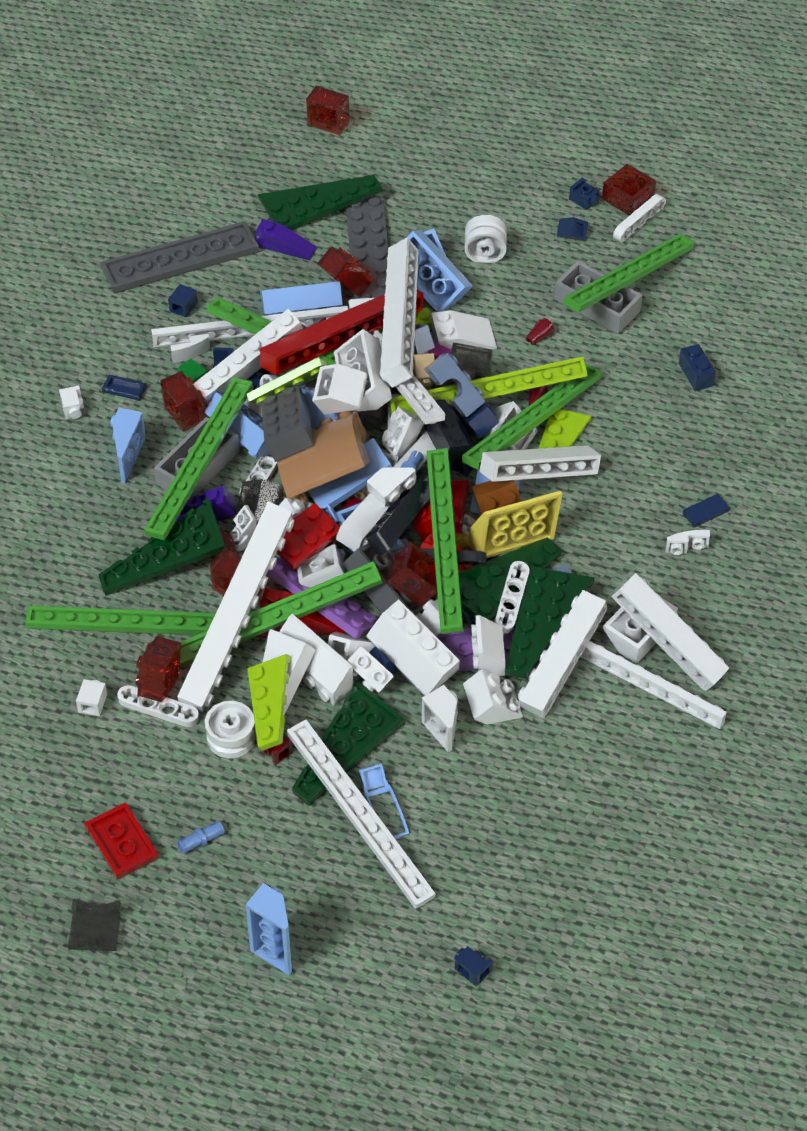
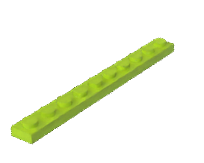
(509, 382)

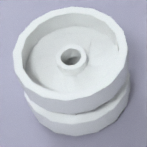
(485, 239)
(230, 729)

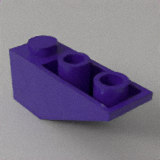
(221, 500)

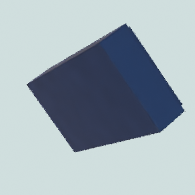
(124, 387)
(706, 510)

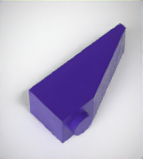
(280, 239)

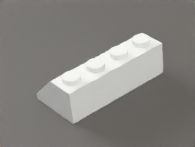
(364, 354)
(413, 648)
(327, 669)

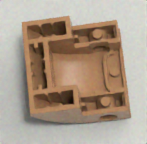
(334, 454)

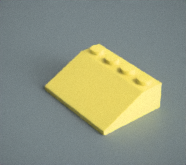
(515, 525)

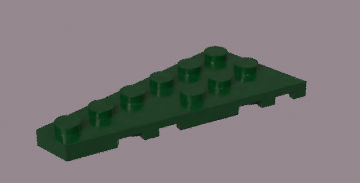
(309, 203)
(188, 541)
(483, 585)
(543, 606)
(350, 737)

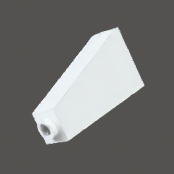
(300, 654)

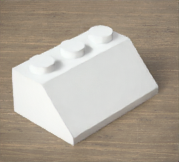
(628, 636)

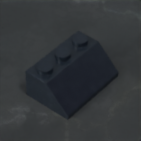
(450, 433)

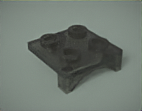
(95, 926)

